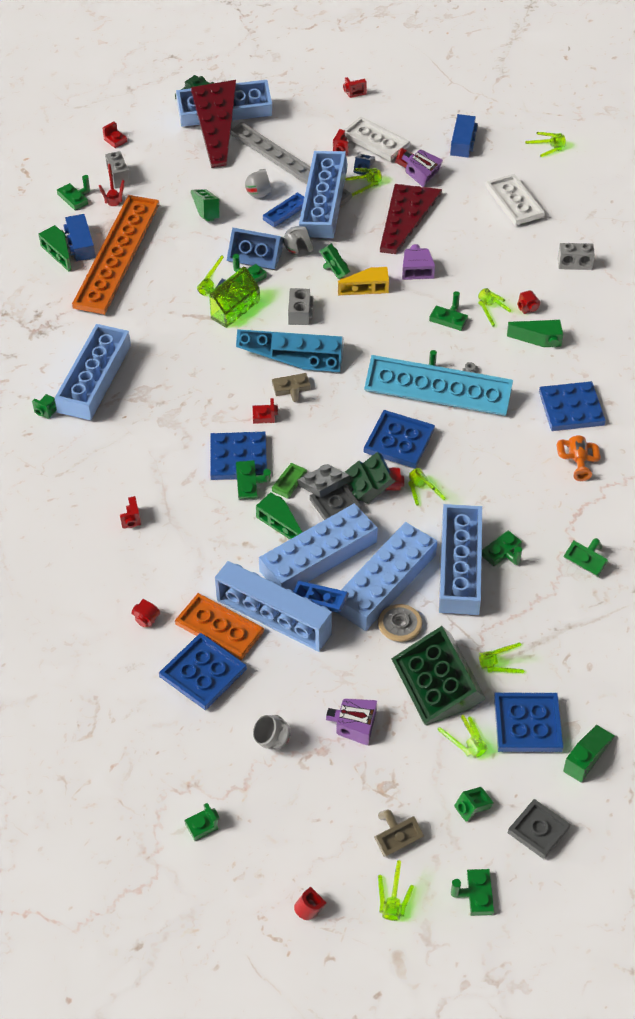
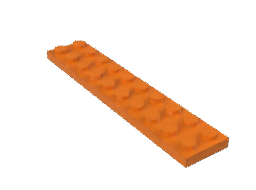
(115, 255)

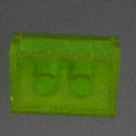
(234, 297)

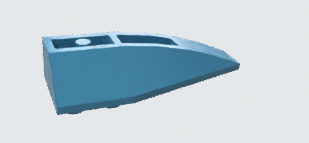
(295, 349)

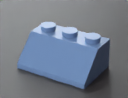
(255, 248)

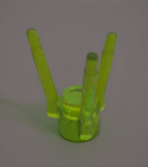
(556, 141)
(374, 176)
(207, 284)
(488, 297)
(419, 480)
(489, 659)
(475, 744)
(392, 908)

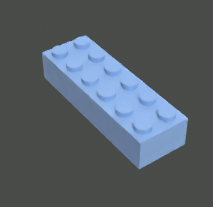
(250, 101)
(324, 193)
(93, 372)
(319, 548)
(461, 559)
(387, 575)
(273, 605)

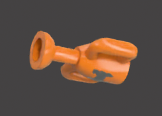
(579, 453)

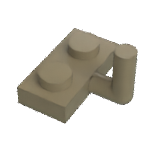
(291, 385)
(398, 834)

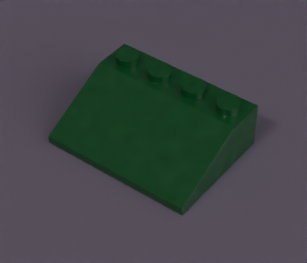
(438, 677)

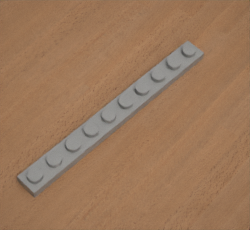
(277, 155)

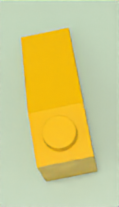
(369, 281)

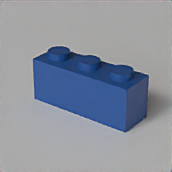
(463, 135)
(79, 237)

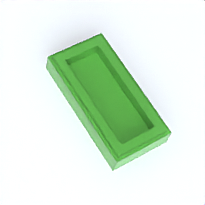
(289, 480)

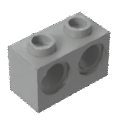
(119, 168)
(576, 256)
(299, 306)

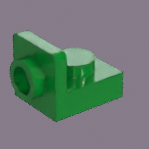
(45, 407)
(473, 801)
(203, 822)

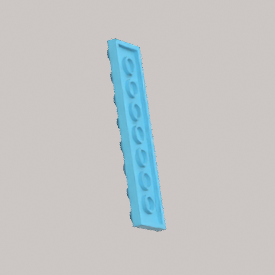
(438, 385)

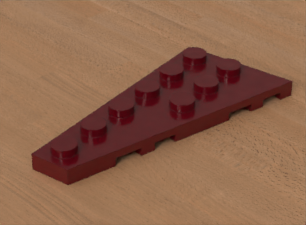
(215, 112)
(405, 212)

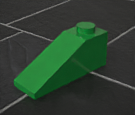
(206, 204)
(54, 242)
(539, 332)
(277, 515)
(587, 753)

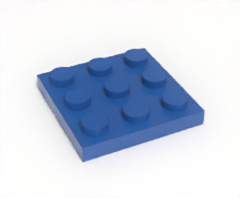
(571, 406)
(399, 438)
(234, 447)
(202, 671)
(528, 722)

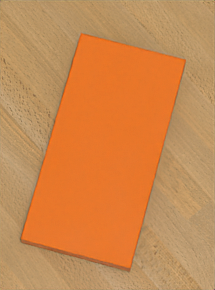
(220, 625)

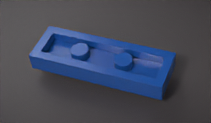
(284, 210)

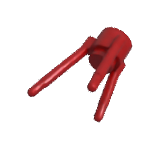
(113, 197)

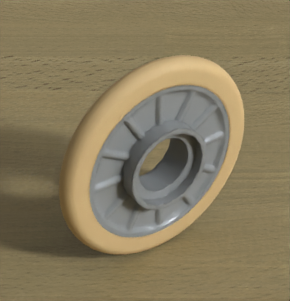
(400, 612)

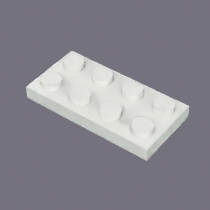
(375, 138)
(514, 199)

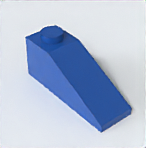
(322, 596)

